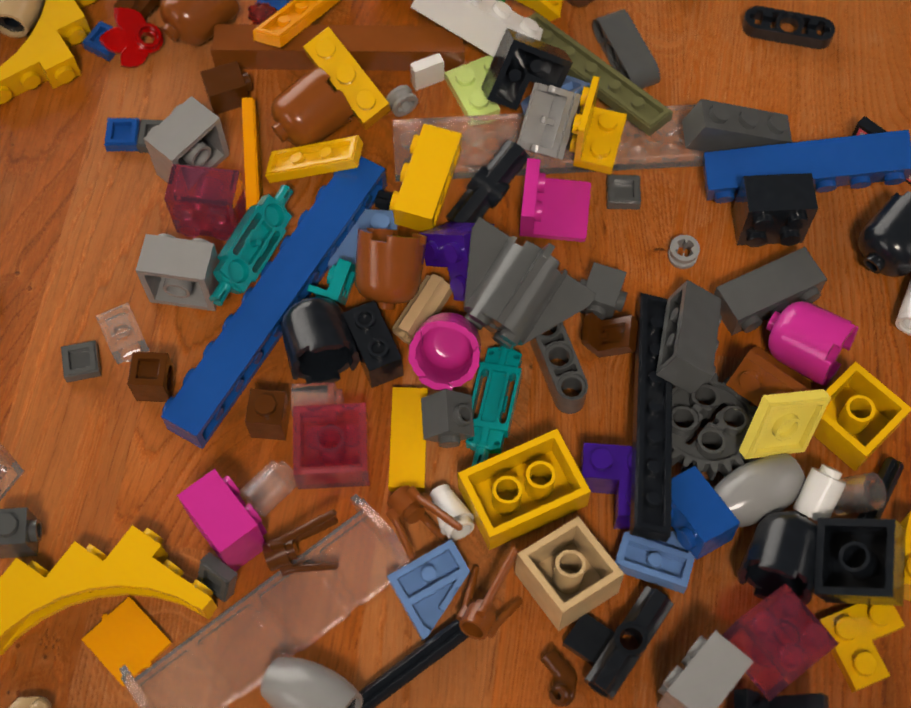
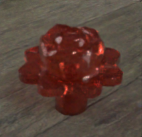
(260, 12)

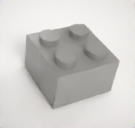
(187, 137)
(178, 271)
(709, 674)

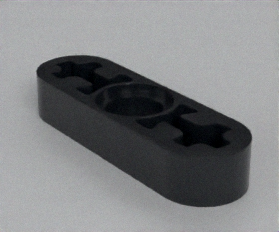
(777, 34)

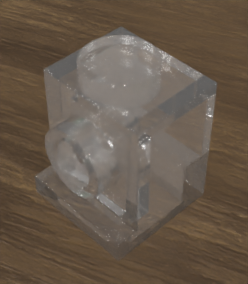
(122, 332)

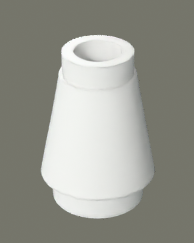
(450, 503)

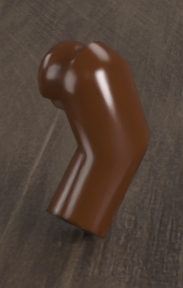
(564, 678)

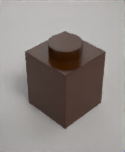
(226, 86)
(268, 414)

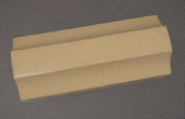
(428, 302)

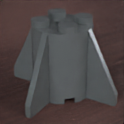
(517, 287)

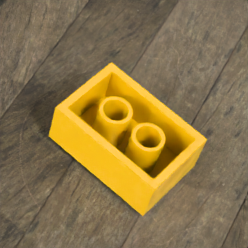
(523, 489)

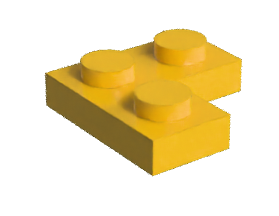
(855, 632)

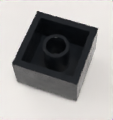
(774, 209)
(860, 561)

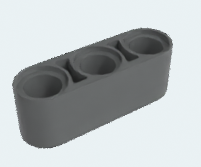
(626, 48)
(561, 377)

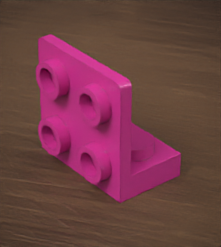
(554, 206)

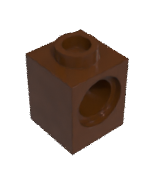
(151, 376)

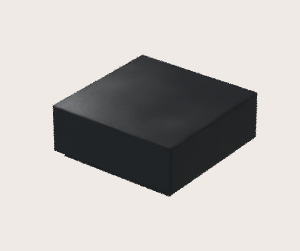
(588, 639)

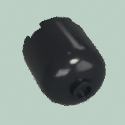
(887, 238)
(318, 341)
(781, 554)

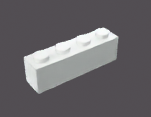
(478, 21)

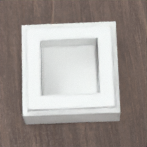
(427, 71)

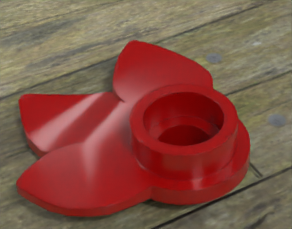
(127, 37)

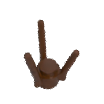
(283, 550)

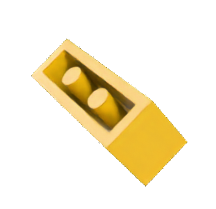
(347, 75)
(426, 178)

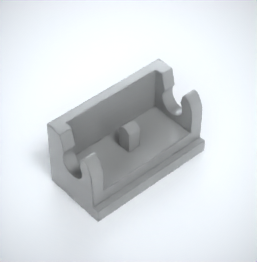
(548, 120)

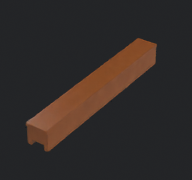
(371, 46)

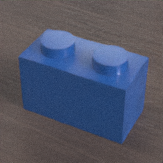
(700, 514)

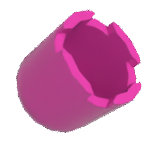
(810, 340)
(445, 351)

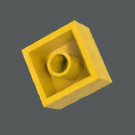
(859, 416)

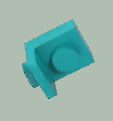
(340, 282)

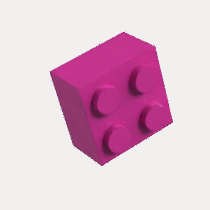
(224, 519)

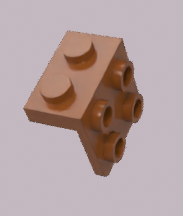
(764, 375)

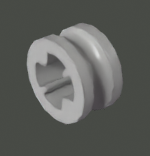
(402, 100)
(686, 242)

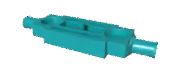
(244, 260)
(501, 369)

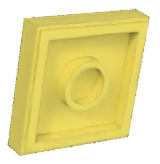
(784, 423)

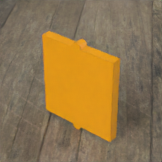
(126, 638)

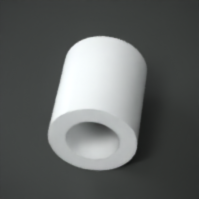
(820, 492)

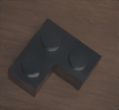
(518, 63)

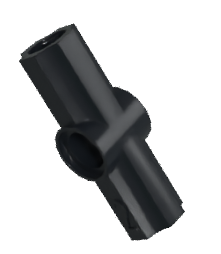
(489, 184)
(616, 661)

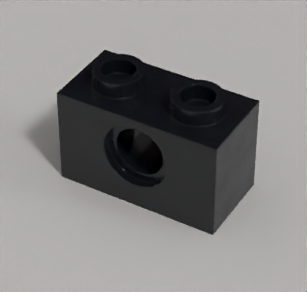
(374, 344)

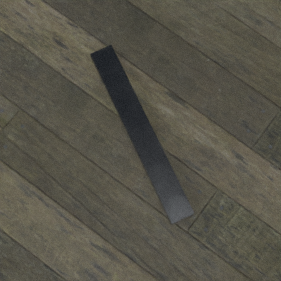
(651, 428)

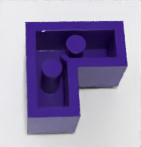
(449, 248)
(609, 471)

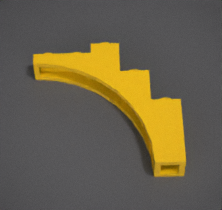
(46, 52)
(87, 574)

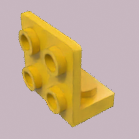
(596, 133)

